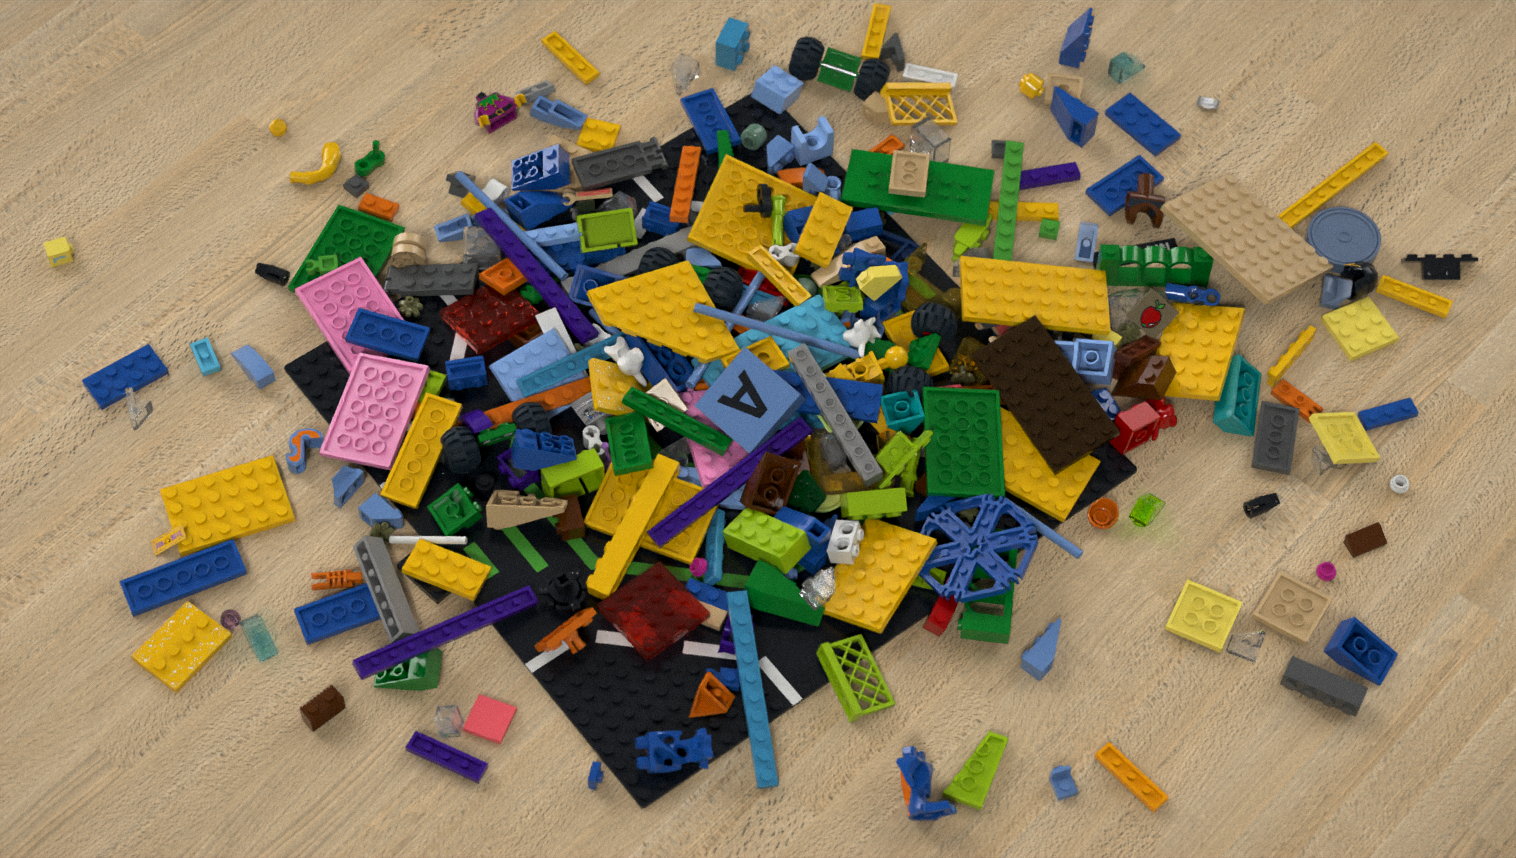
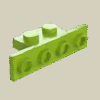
(896, 454)

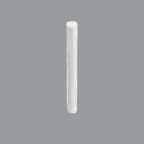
(432, 539)

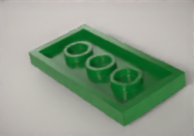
(628, 443)

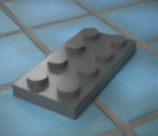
(1275, 438)

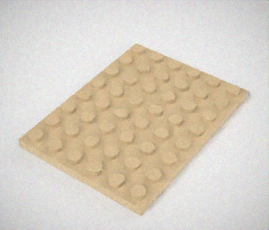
(1247, 238)

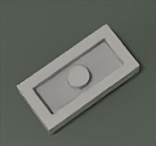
(531, 93)

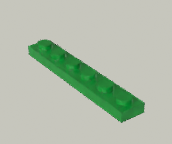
(677, 421)

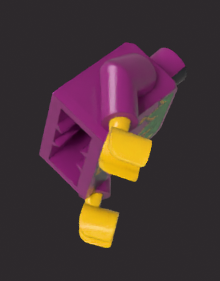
(496, 110)

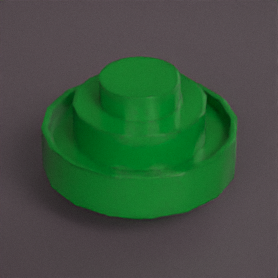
(530, 294)

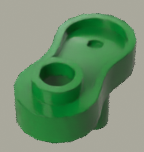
(371, 161)

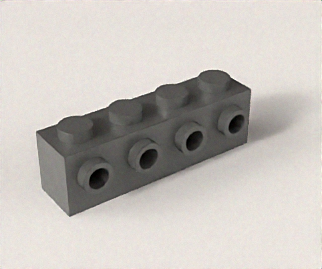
(1324, 686)

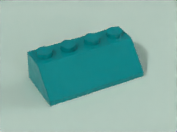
(1239, 399)

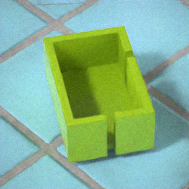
(606, 230)
(563, 478)
(873, 504)

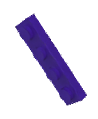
(1049, 175)
(447, 757)

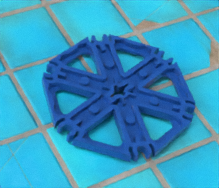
(988, 545)

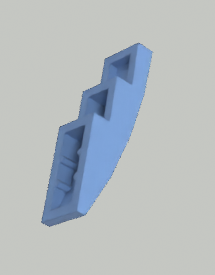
(453, 229)

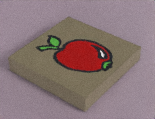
(1152, 313)

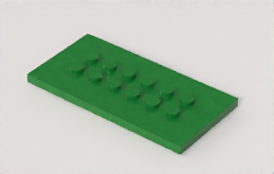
(951, 192)

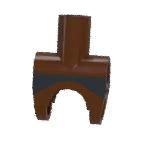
(1144, 201)

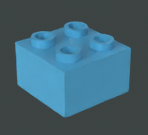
(732, 44)

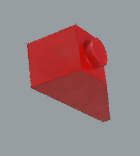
(940, 615)

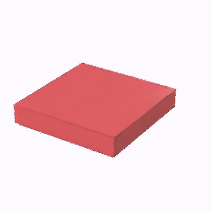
(489, 719)

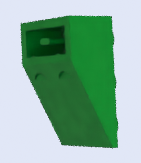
(415, 674)

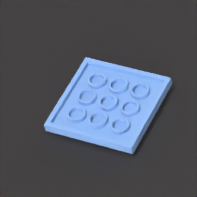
(528, 359)

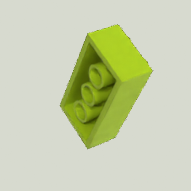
(766, 539)

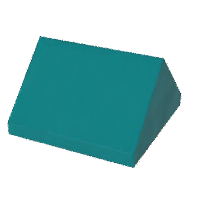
(902, 412)

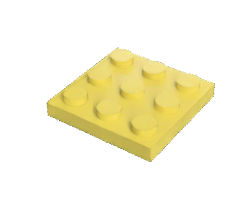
(1359, 328)
(1344, 438)
(1203, 615)

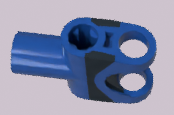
(1183, 294)

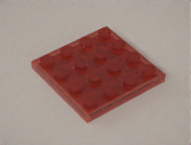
(489, 317)
(653, 611)

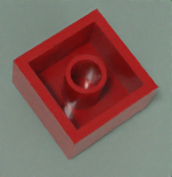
(1135, 427)

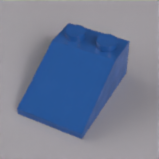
(587, 279)
(1360, 651)

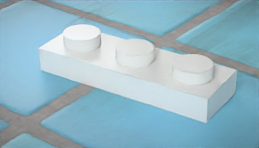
(921, 74)

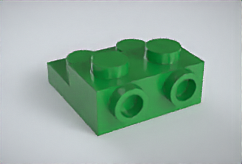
(455, 510)

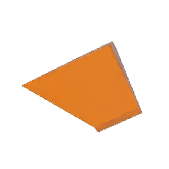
(711, 697)

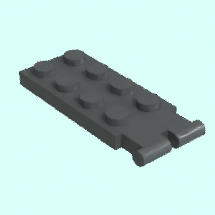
(619, 163)
(432, 280)

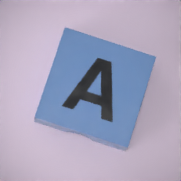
(749, 401)

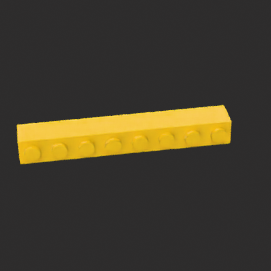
(633, 528)

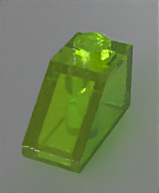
(1146, 510)

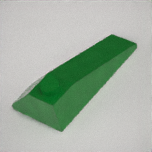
(777, 595)

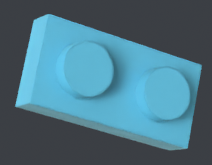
(205, 357)

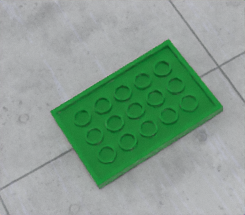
(351, 236)
(965, 442)

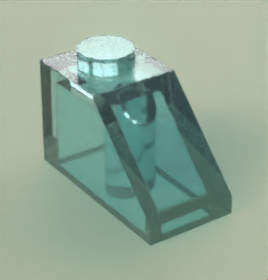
(1124, 67)
(258, 637)

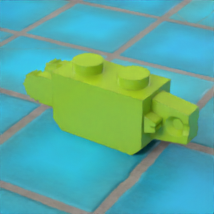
(970, 237)

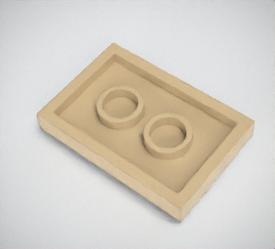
(909, 173)

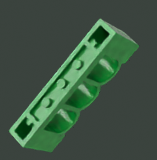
(1113, 256)
(986, 626)

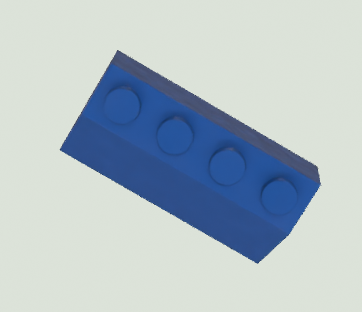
(662, 363)

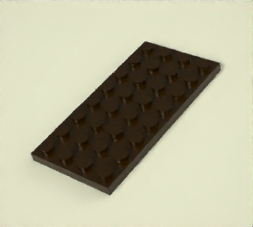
(1045, 395)

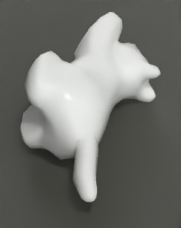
(861, 334)
(628, 360)

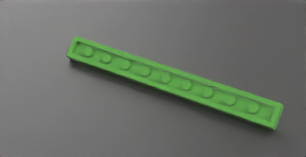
(1008, 201)

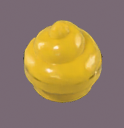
(278, 127)

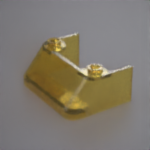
(922, 291)
(840, 482)

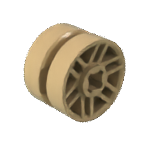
(408, 250)

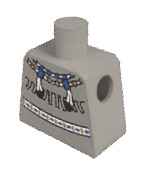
(585, 410)

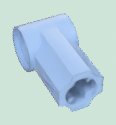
(833, 188)

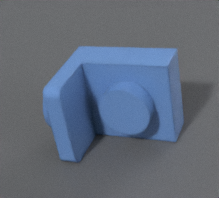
(1062, 782)

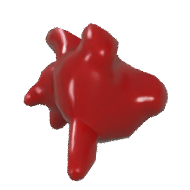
(1166, 414)

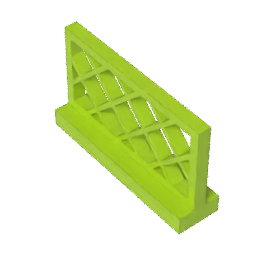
(839, 680)

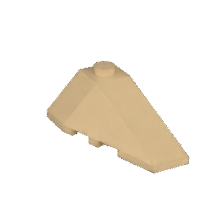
(830, 275)
(510, 509)

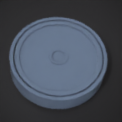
(1344, 237)

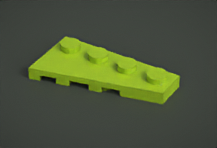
(975, 778)

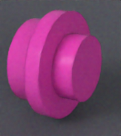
(698, 567)
(1326, 571)

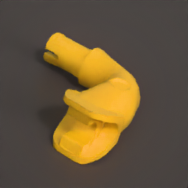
(330, 157)

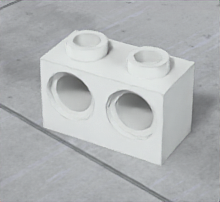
(845, 542)

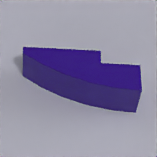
(475, 421)

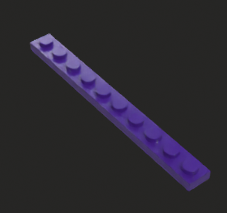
(536, 275)
(726, 484)
(444, 632)

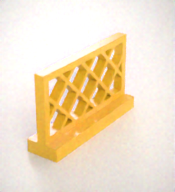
(916, 92)

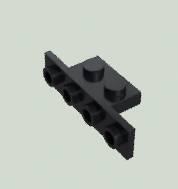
(1440, 267)

